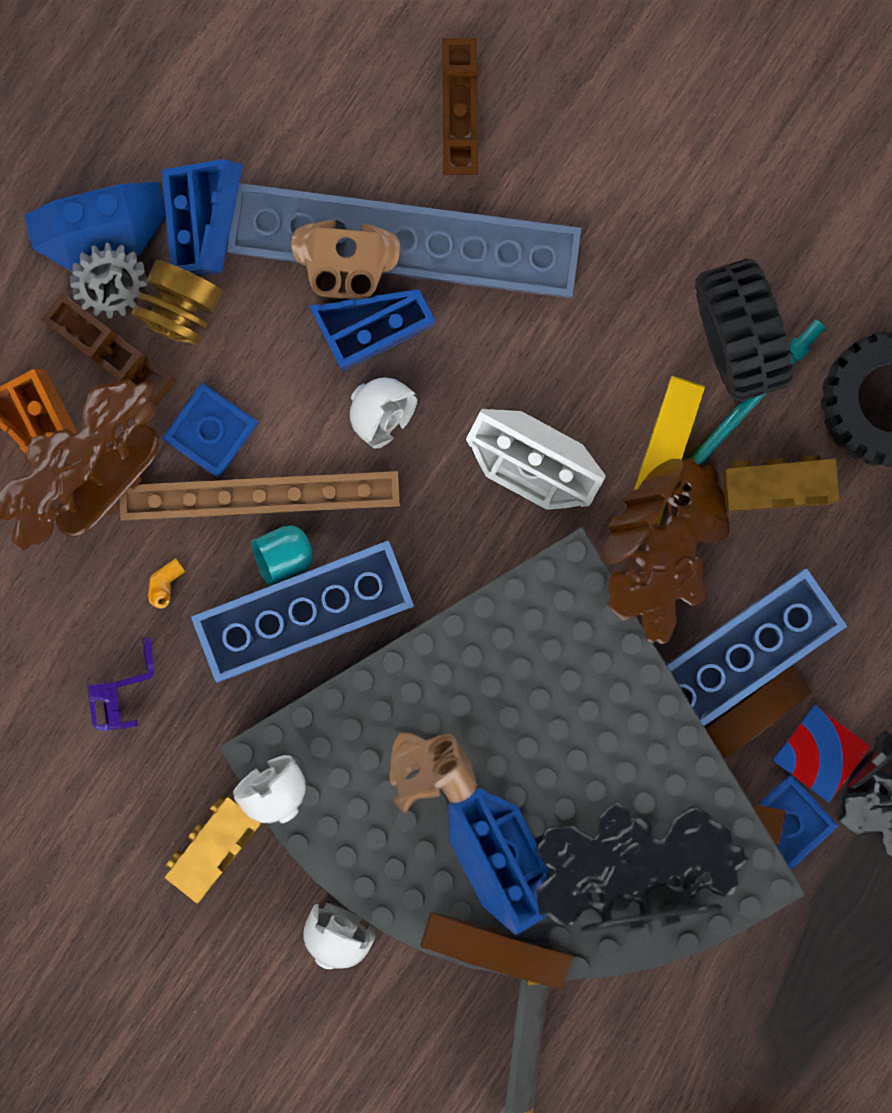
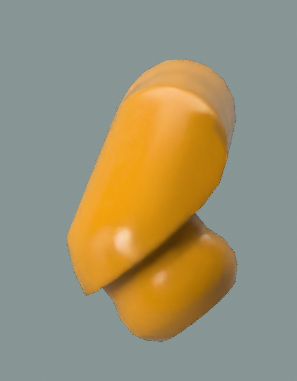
(160, 583)

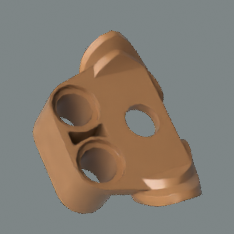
(316, 248)
(440, 765)

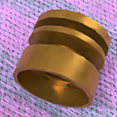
(176, 302)

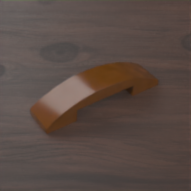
(460, 106)
(758, 711)

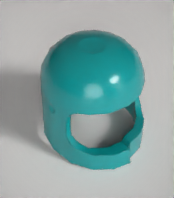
(282, 554)

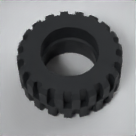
(744, 329)
(842, 400)

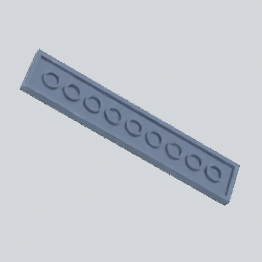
(432, 241)

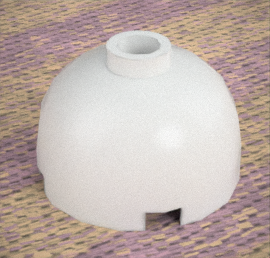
(379, 408)
(272, 793)
(336, 936)

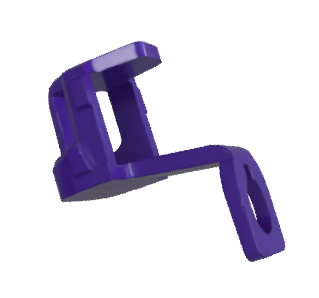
(108, 694)

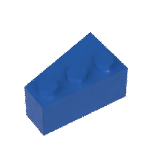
(200, 213)
(371, 325)

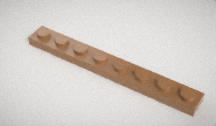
(260, 496)

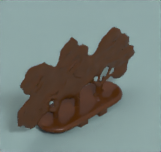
(81, 469)
(670, 559)

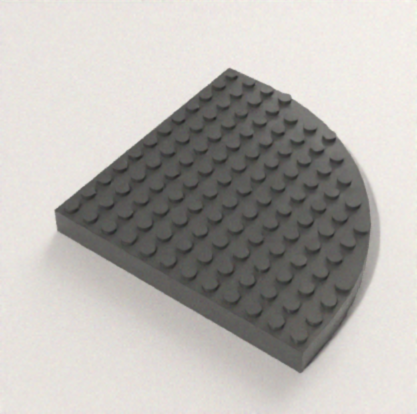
(556, 717)

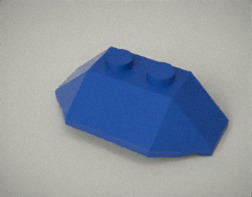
(112, 215)
(498, 858)

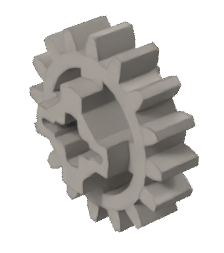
(99, 269)

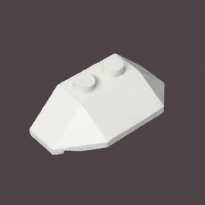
(534, 459)

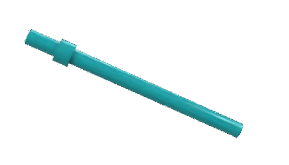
(798, 350)

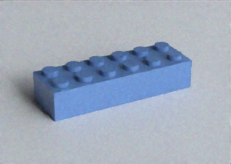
(302, 611)
(755, 645)

